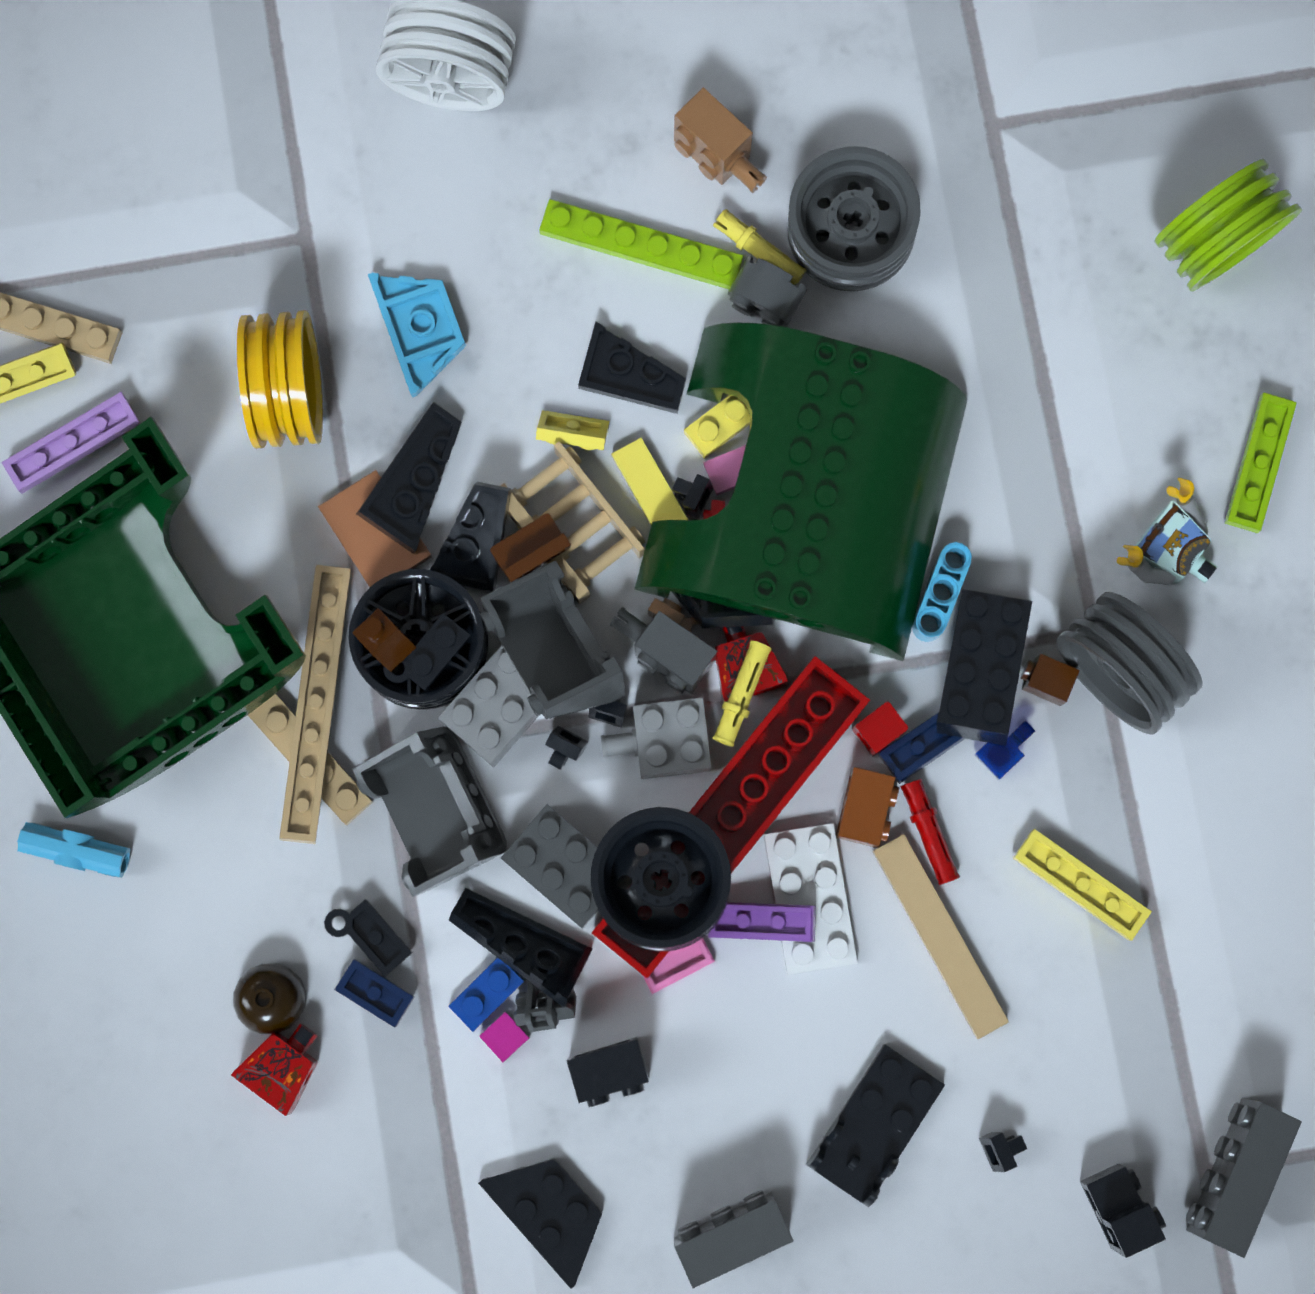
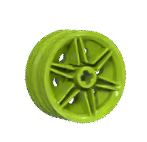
(1227, 224)

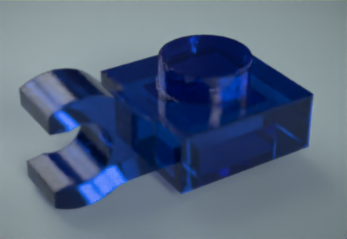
(1001, 758)

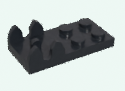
(875, 1125)

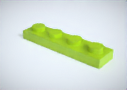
(1260, 463)

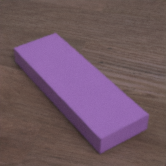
(766, 922)

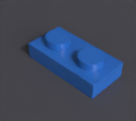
(486, 994)

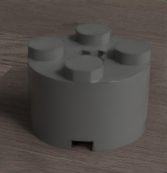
(766, 292)

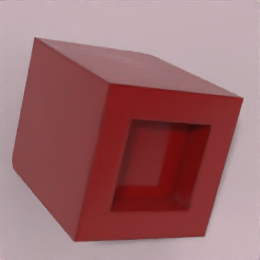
(880, 728)

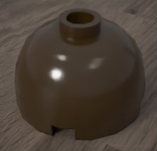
(269, 998)

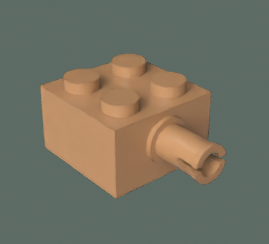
(716, 141)

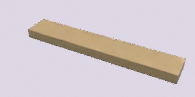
(940, 937)

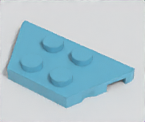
(419, 326)

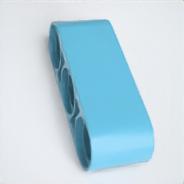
(950, 578)

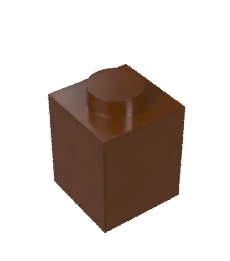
(384, 640)
(1049, 679)

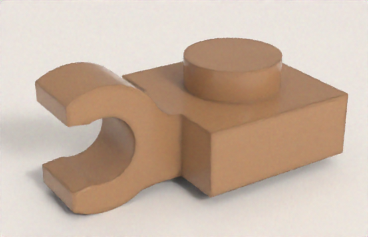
(673, 611)

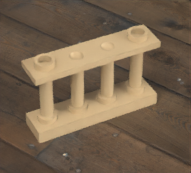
(577, 580)

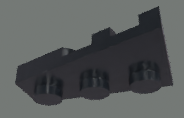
(628, 374)
(477, 528)

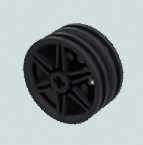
(421, 591)
(658, 830)

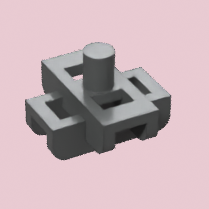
(547, 1013)

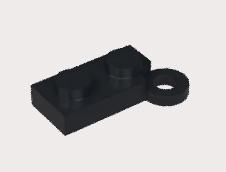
(432, 653)
(372, 935)

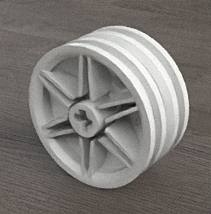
(446, 54)

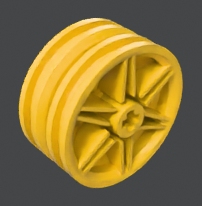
(280, 379)

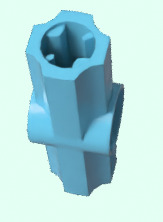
(73, 849)

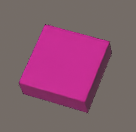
(504, 1037)

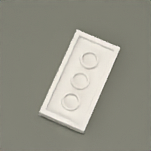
(809, 872)

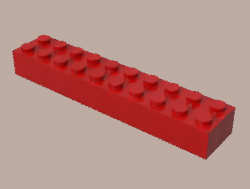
(760, 781)

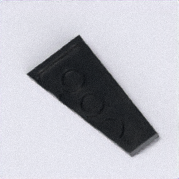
(408, 486)

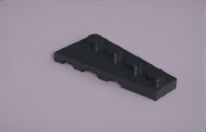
(529, 948)

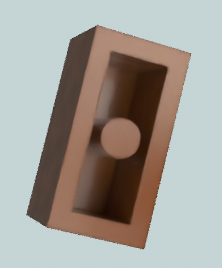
(866, 807)

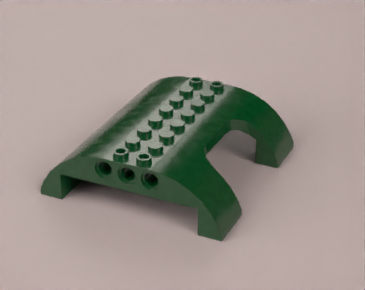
(830, 488)
(109, 643)

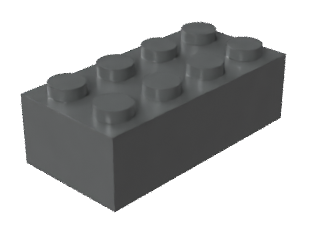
(1242, 1175)

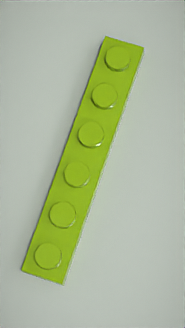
(640, 244)

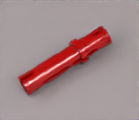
(927, 824)

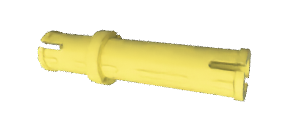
(756, 245)
(736, 708)

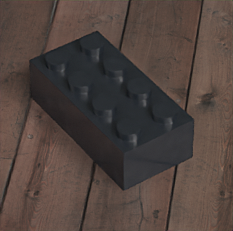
(984, 667)

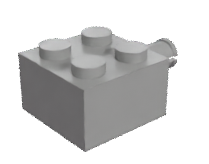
(666, 738)

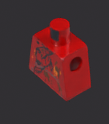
(731, 657)
(280, 1069)

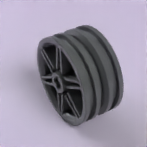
(829, 178)
(1130, 662)

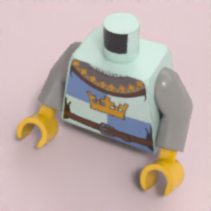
(1172, 542)

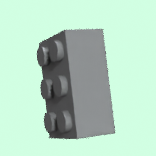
(491, 709)

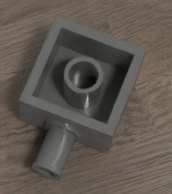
(668, 649)

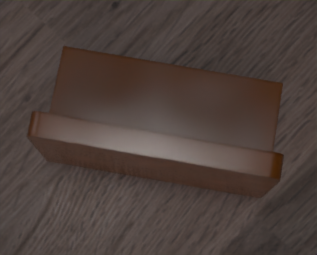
(530, 548)

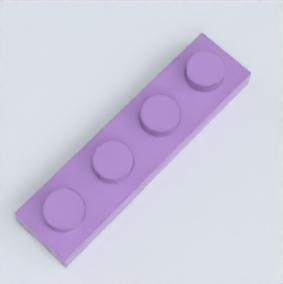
(71, 442)

